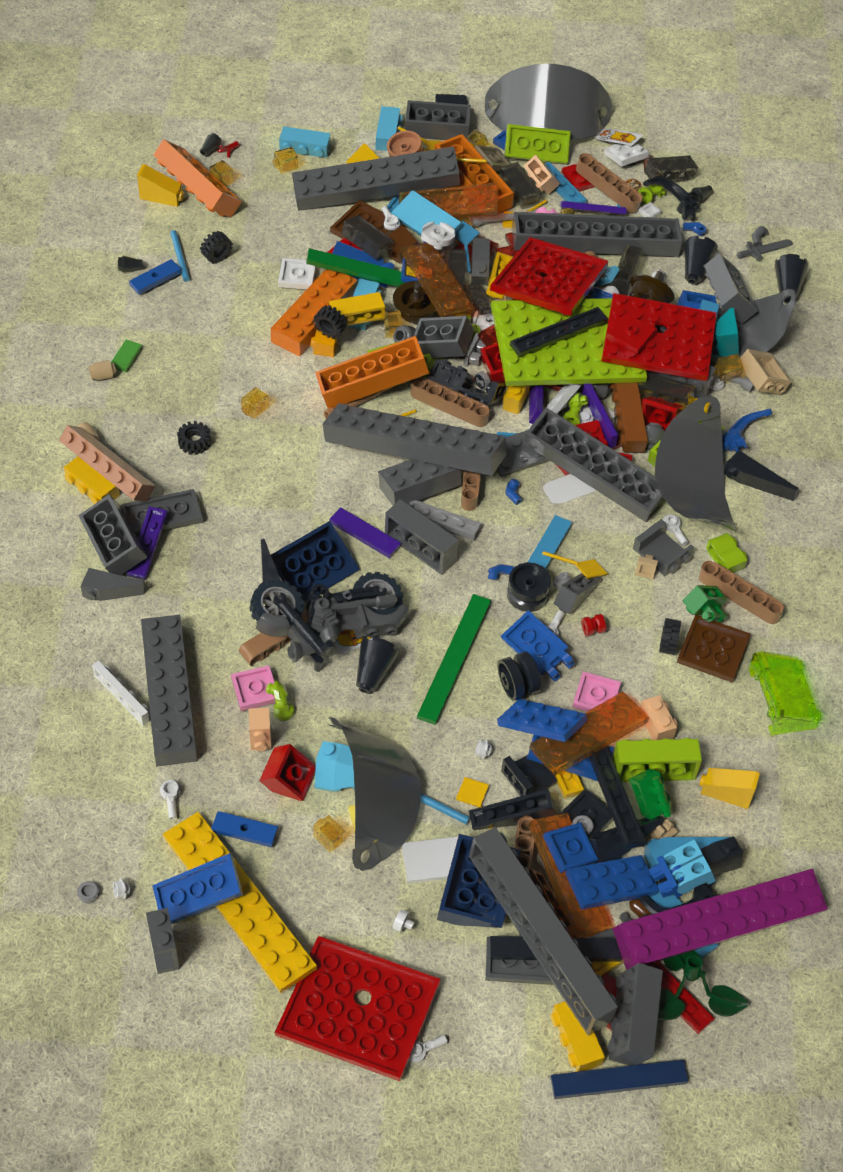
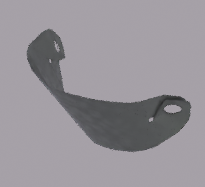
(550, 99)
(766, 325)
(692, 466)
(385, 794)

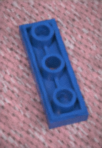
(155, 276)
(256, 832)

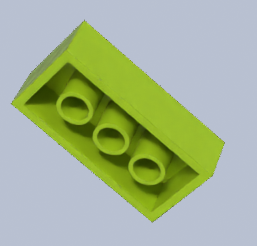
(672, 758)

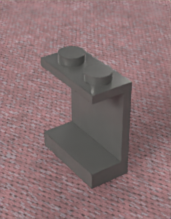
(662, 548)
(162, 940)

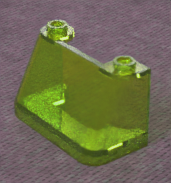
(785, 692)

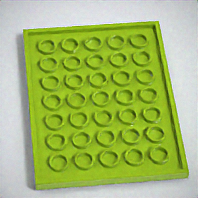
(564, 362)

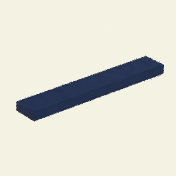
(618, 1079)

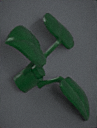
(722, 1001)

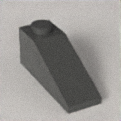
(480, 261)
(108, 586)
(575, 592)

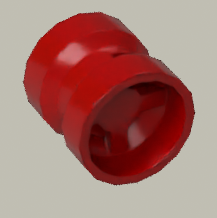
(593, 625)

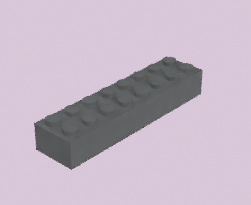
(594, 464)
(168, 691)

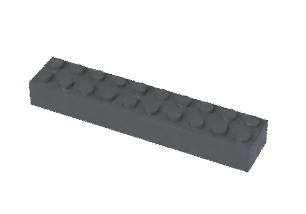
(375, 178)
(599, 232)
(415, 439)
(543, 931)

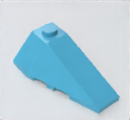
(334, 767)

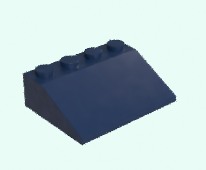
(314, 560)
(466, 894)

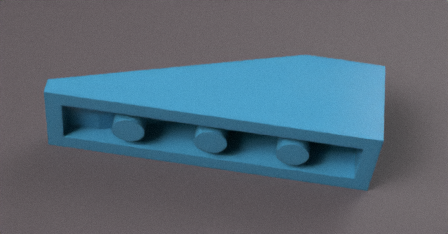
(660, 847)

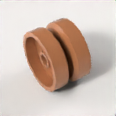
(404, 143)

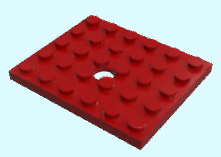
(567, 279)
(678, 351)
(369, 1036)

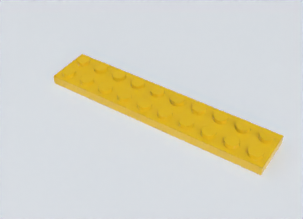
(249, 914)

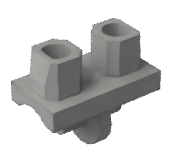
(471, 355)

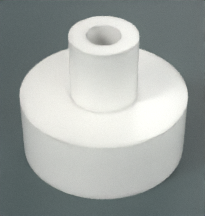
(402, 920)

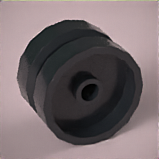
(528, 587)
(519, 675)

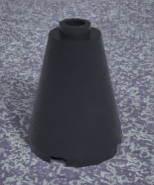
(697, 254)
(790, 273)
(374, 662)

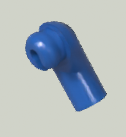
(696, 227)
(511, 491)
(499, 569)

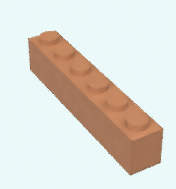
(107, 463)

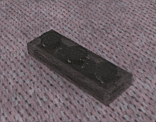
(478, 297)

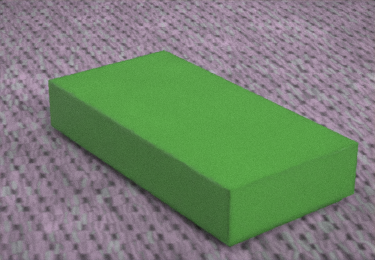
(126, 355)

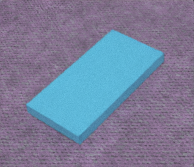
(417, 211)

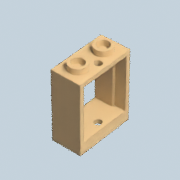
(764, 372)

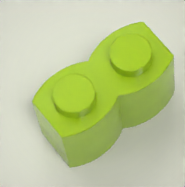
(726, 553)

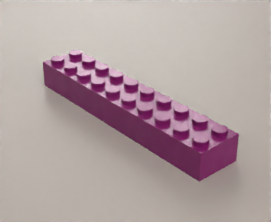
(719, 919)

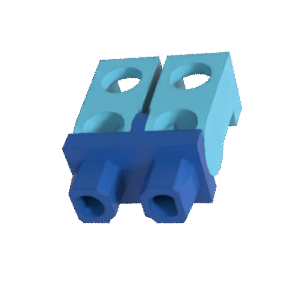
(683, 869)

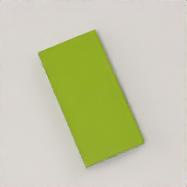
(528, 141)

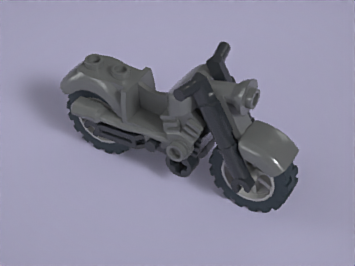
(328, 614)

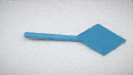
(465, 235)

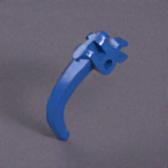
(733, 438)

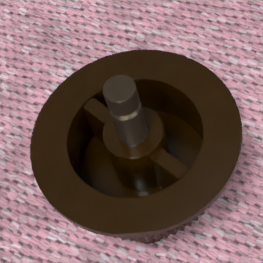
(651, 288)
(413, 302)

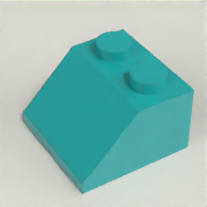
(726, 335)

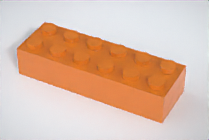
(476, 172)
(197, 179)
(296, 325)
(372, 372)

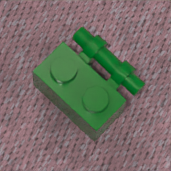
(706, 601)
(651, 794)

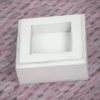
(649, 210)

